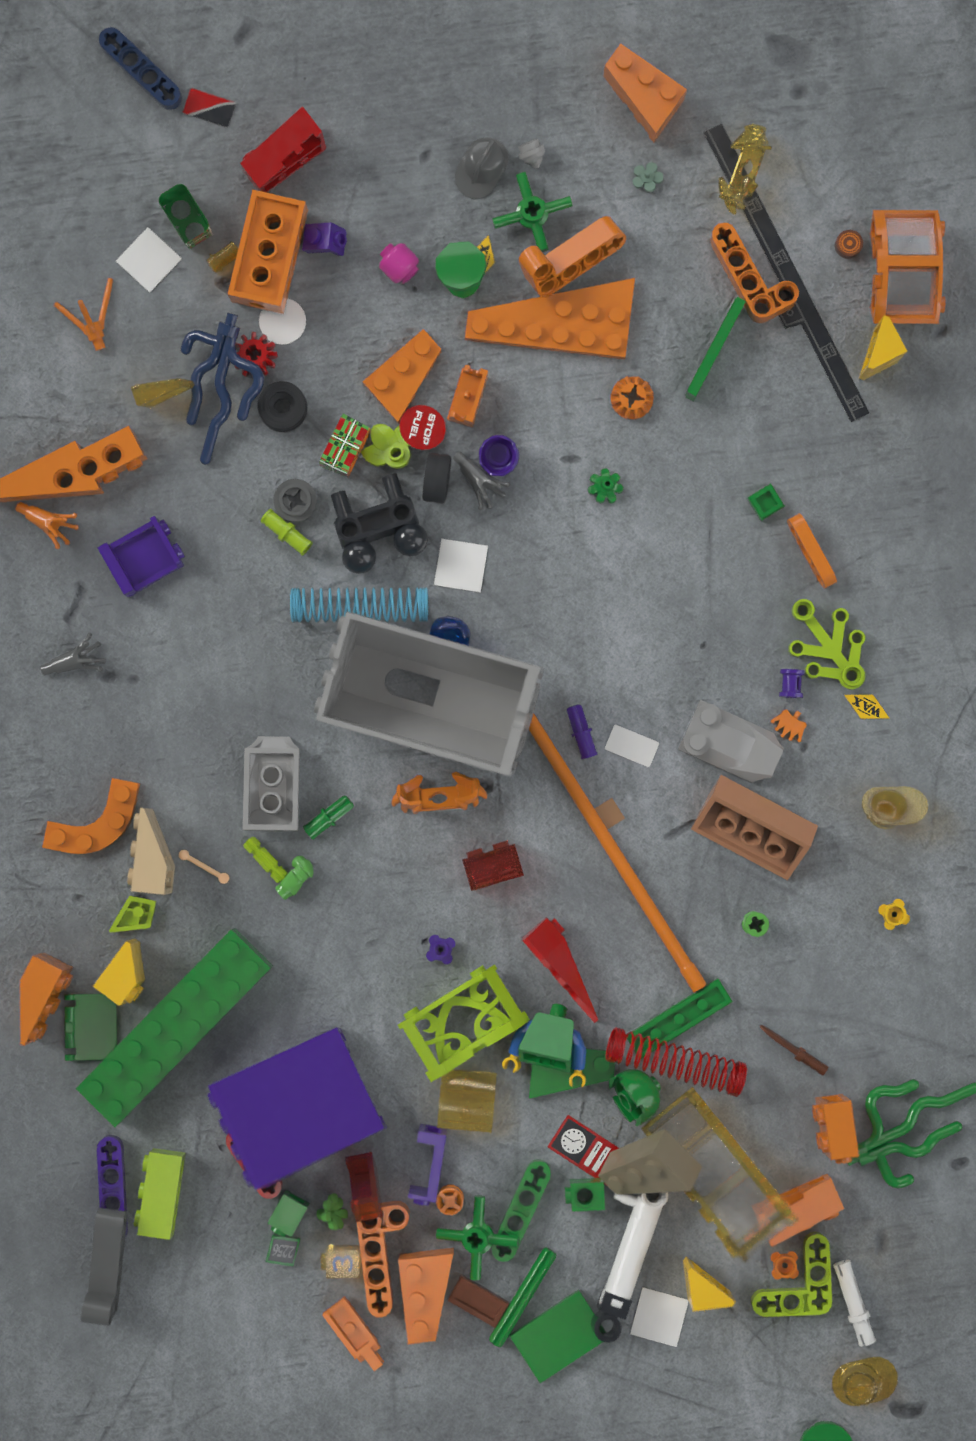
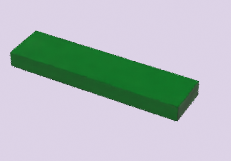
(714, 349)
(682, 1016)

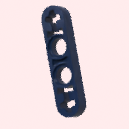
(138, 70)

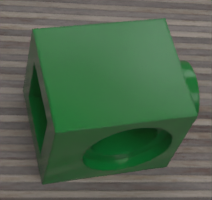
(596, 1202)
(288, 1214)

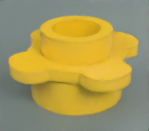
(901, 917)

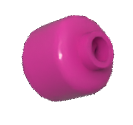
(398, 263)

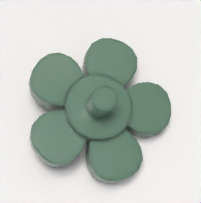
(647, 177)

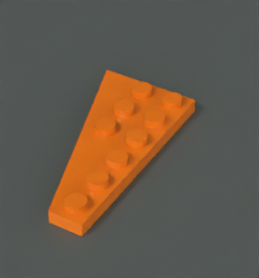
(573, 321)

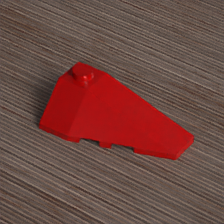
(553, 952)

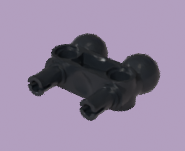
(376, 524)

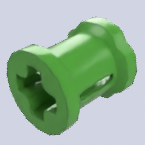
(763, 927)

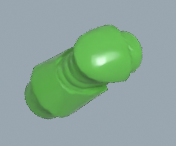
(295, 878)

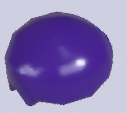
(499, 455)

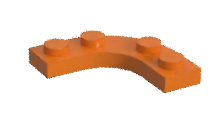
(104, 830)

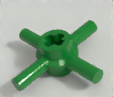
(539, 205)
(484, 1232)

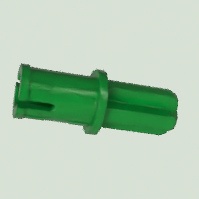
(328, 817)

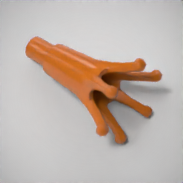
(47, 521)

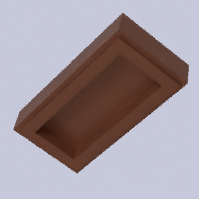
(478, 1301)

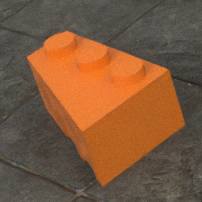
(644, 89)
(811, 1204)
(423, 1288)

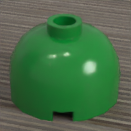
(637, 1095)

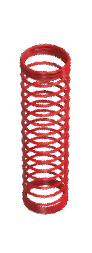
(616, 1048)

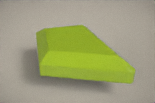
(134, 915)

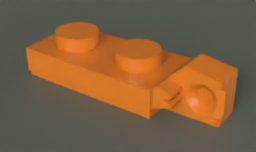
(354, 1333)

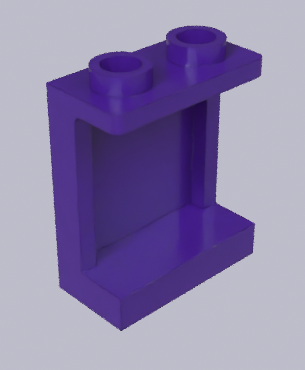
(142, 556)

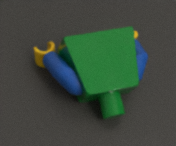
(549, 1043)

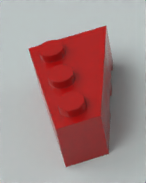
(284, 151)

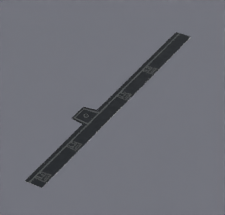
(804, 310)

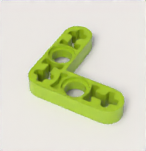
(804, 1294)

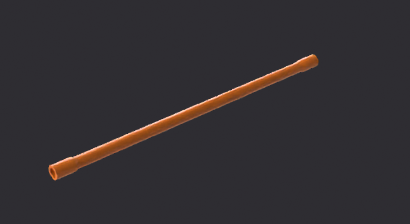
(687, 968)

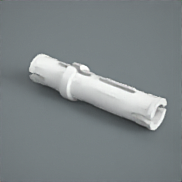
(858, 1314)

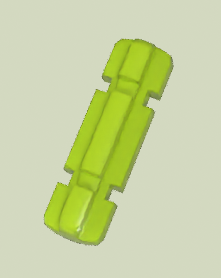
(265, 859)

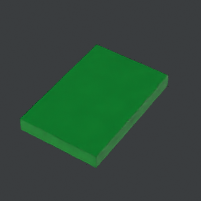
(557, 1336)

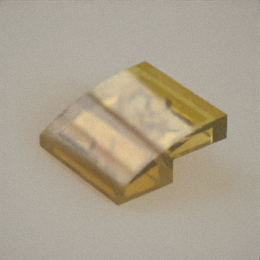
(467, 1100)

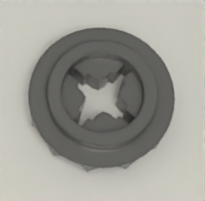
(292, 488)

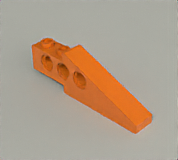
(43, 476)

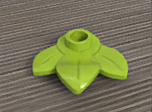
(385, 444)

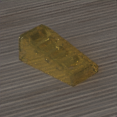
(154, 393)

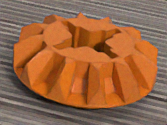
(638, 408)

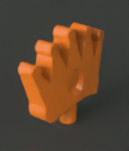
(790, 724)

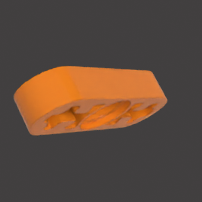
(811, 550)

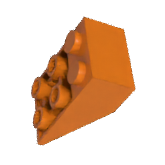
(39, 994)

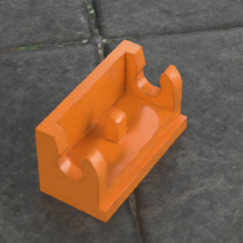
(468, 396)

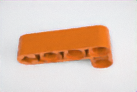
(572, 258)
(748, 271)
(379, 1259)

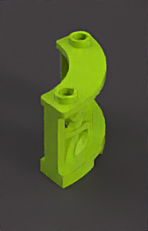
(500, 1026)

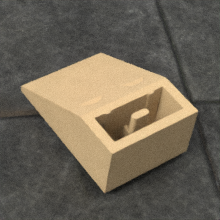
(153, 863)

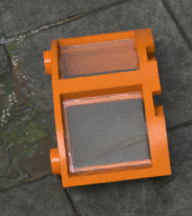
(908, 266)

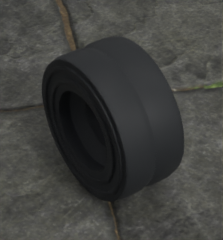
(282, 391)
(436, 478)

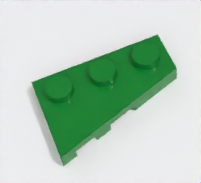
(549, 1081)

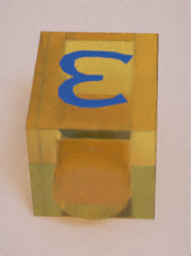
(341, 1261)

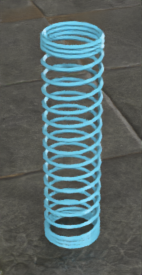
(421, 597)

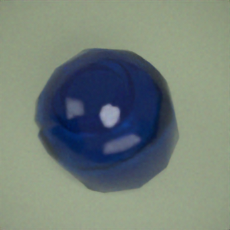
(451, 629)

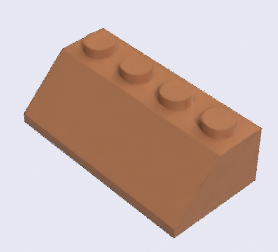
(754, 827)

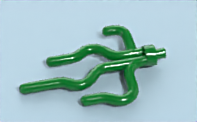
(877, 1145)

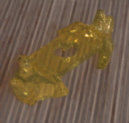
(752, 147)

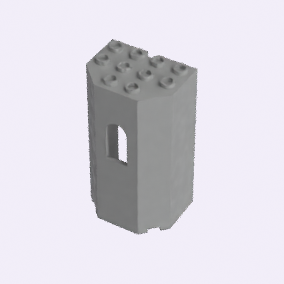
(478, 708)

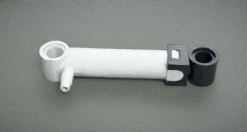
(616, 1296)

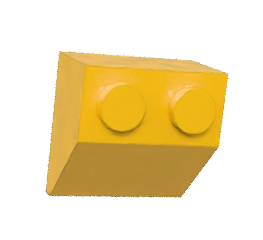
(123, 975)

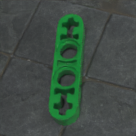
(524, 1211)

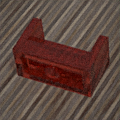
(365, 1186)

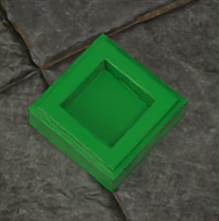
(765, 502)

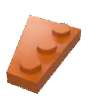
(402, 374)

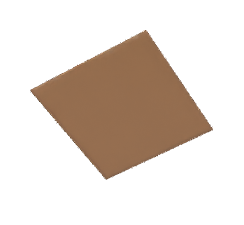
(609, 813)

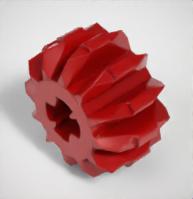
(263, 348)

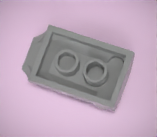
(731, 743)
(271, 785)

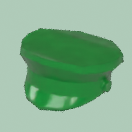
(461, 268)

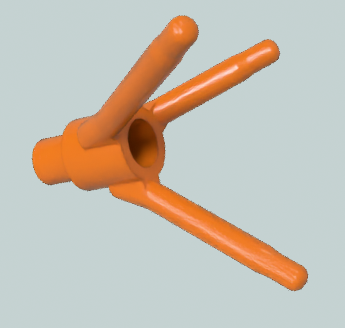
(93, 330)

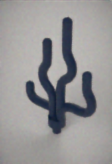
(222, 353)

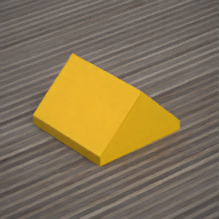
(884, 349)
(704, 1290)

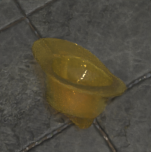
(894, 806)
(864, 1381)

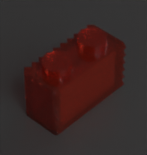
(492, 866)

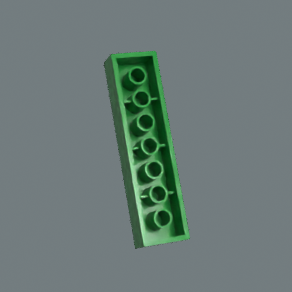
(174, 1027)

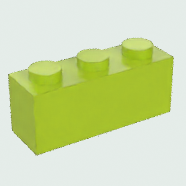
(160, 1193)

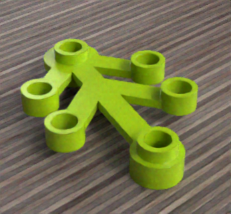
(830, 647)

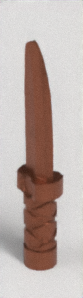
(800, 1053)

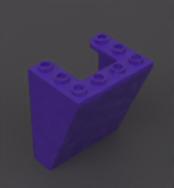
(295, 1109)

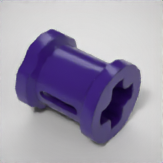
(791, 683)

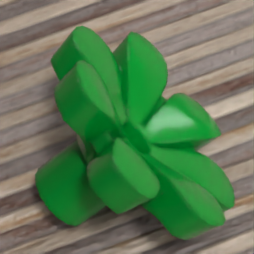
(601, 489)

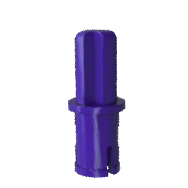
(581, 731)

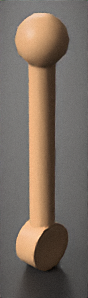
(222, 877)

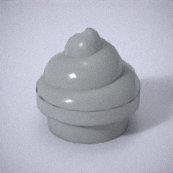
(532, 153)

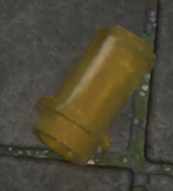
(222, 257)

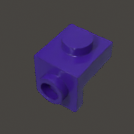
(324, 238)

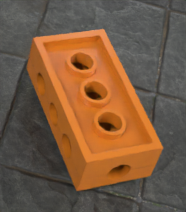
(255, 239)

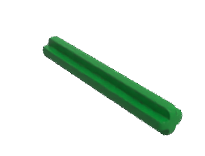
(522, 1297)

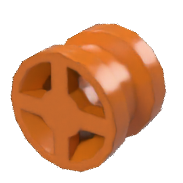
(447, 1204)

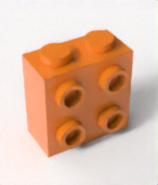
(837, 1127)

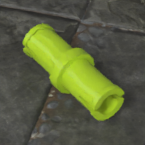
(286, 532)

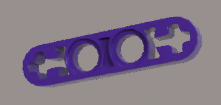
(111, 1189)

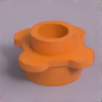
(790, 1271)

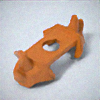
(458, 796)

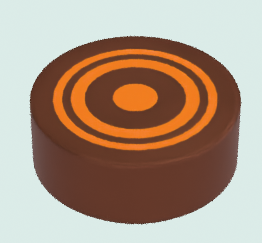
(848, 244)

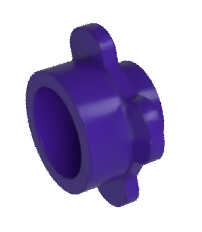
(435, 943)

